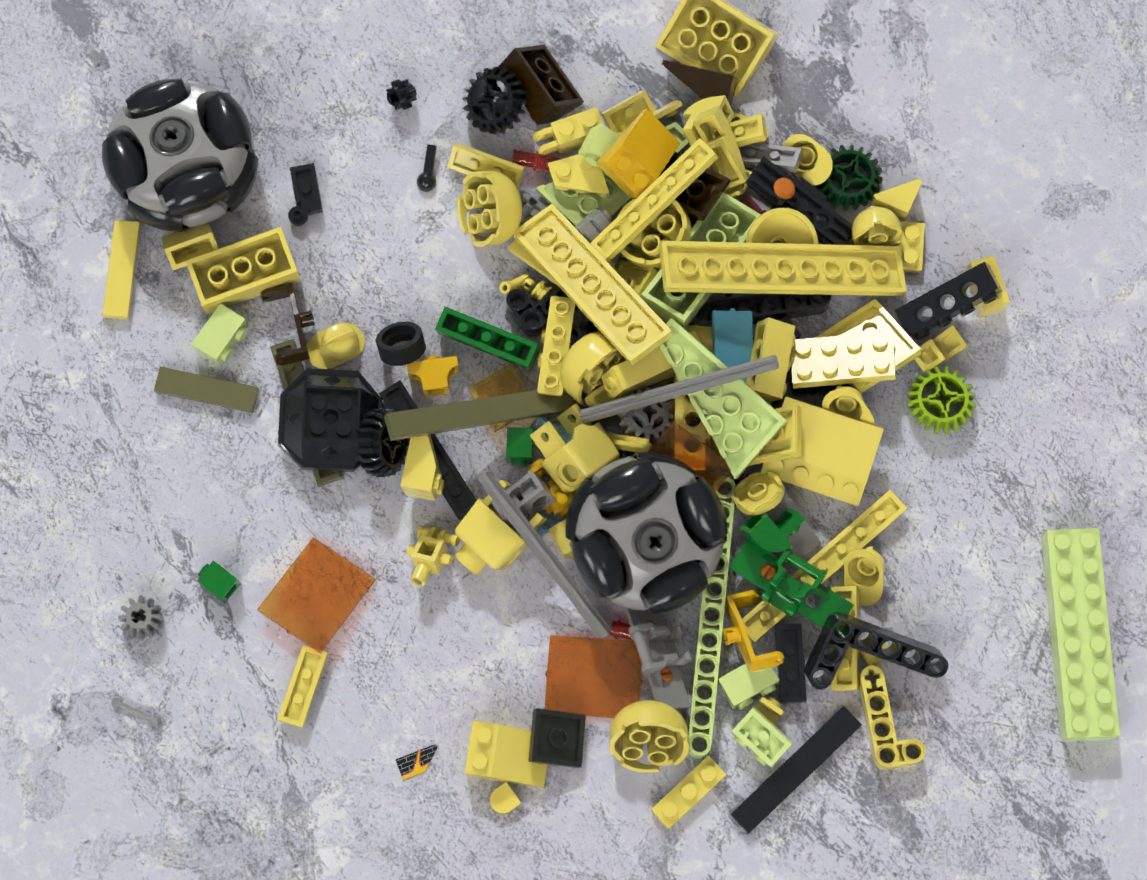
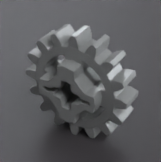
(638, 422)

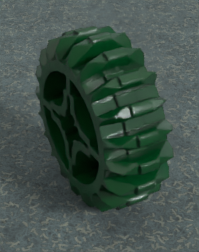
(858, 181)

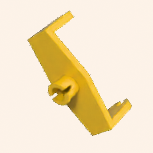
(738, 632)

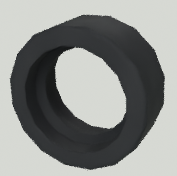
(401, 354)

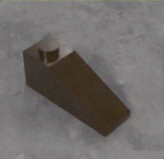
(704, 82)

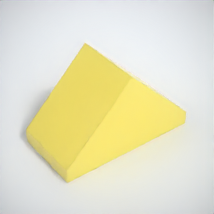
(898, 198)

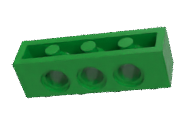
(487, 338)

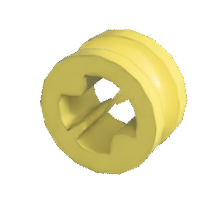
(541, 291)

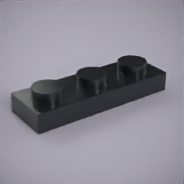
(791, 672)

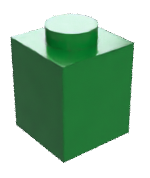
(519, 446)
(218, 581)

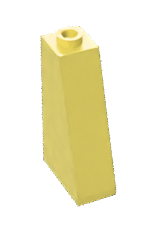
(649, 370)

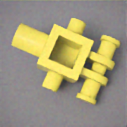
(430, 553)

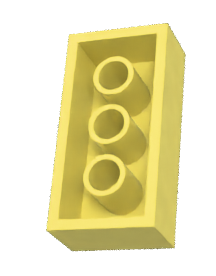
(242, 270)

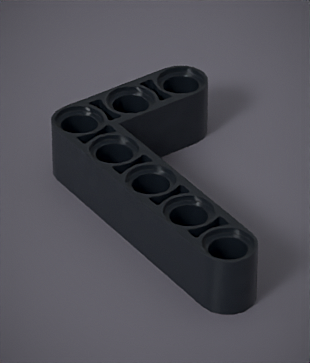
(872, 645)

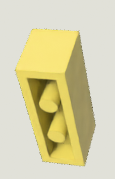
(776, 339)

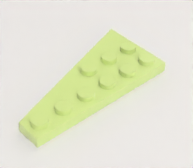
(578, 205)
(730, 412)

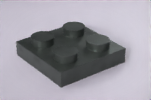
(557, 738)

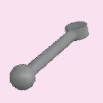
(117, 703)

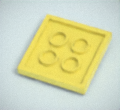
(873, 319)

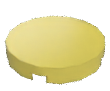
(758, 493)

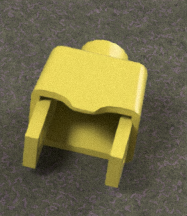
(580, 457)
(489, 537)

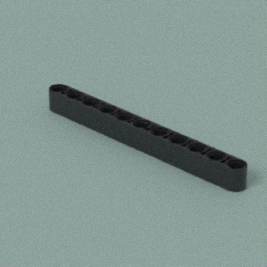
(753, 303)

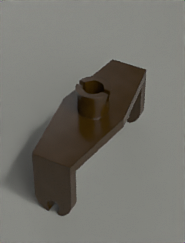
(302, 320)

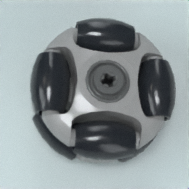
(180, 154)
(663, 541)

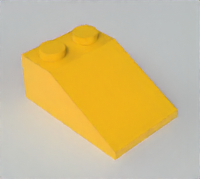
(639, 154)

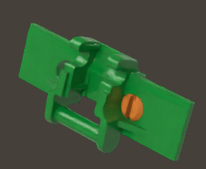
(782, 590)

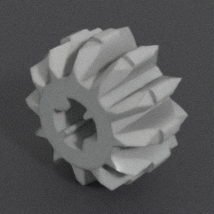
(139, 627)

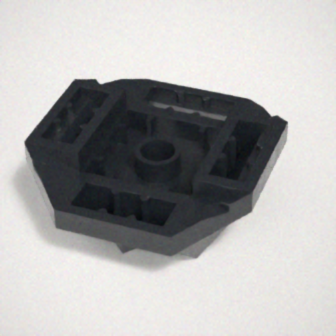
(302, 425)

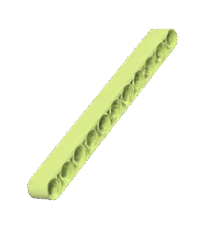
(713, 629)

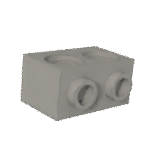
(529, 495)

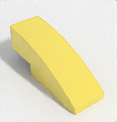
(719, 137)

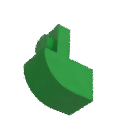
(772, 535)

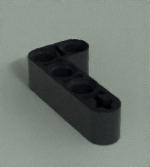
(531, 310)

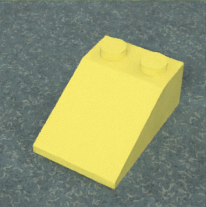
(421, 470)
(502, 755)

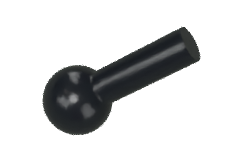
(426, 181)

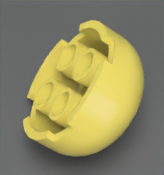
(500, 203)
(669, 225)
(586, 365)
(652, 724)

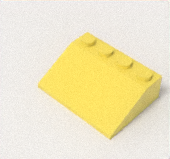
(717, 39)
(834, 454)

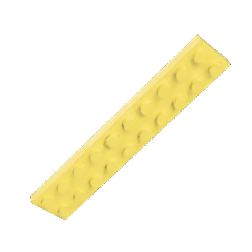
(781, 268)

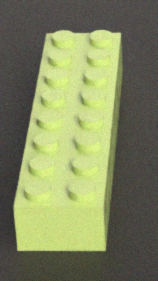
(1080, 635)

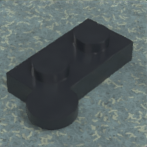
(305, 193)

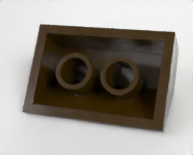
(547, 86)

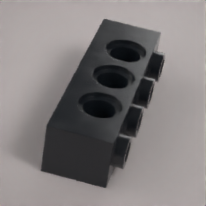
(911, 313)

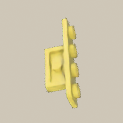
(624, 113)
(556, 345)

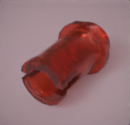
(620, 630)

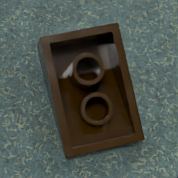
(702, 193)

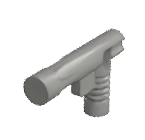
(531, 210)

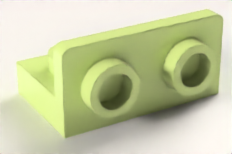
(761, 737)

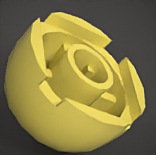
(877, 228)

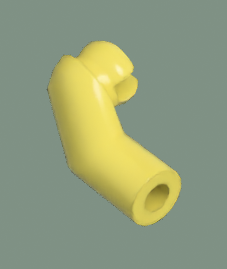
(522, 282)

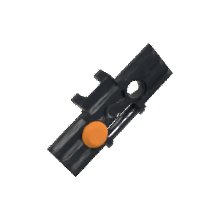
(800, 195)

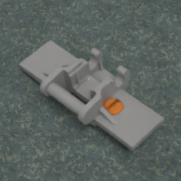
(659, 657)

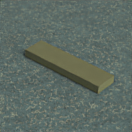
(206, 389)

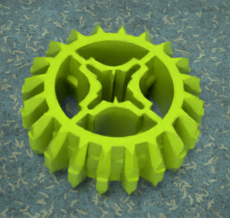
(931, 402)

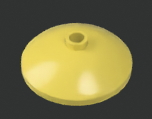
(783, 226)

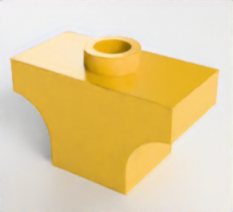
(434, 374)

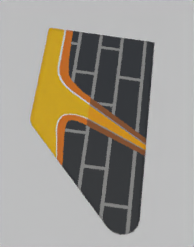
(415, 762)

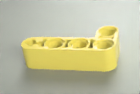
(884, 717)

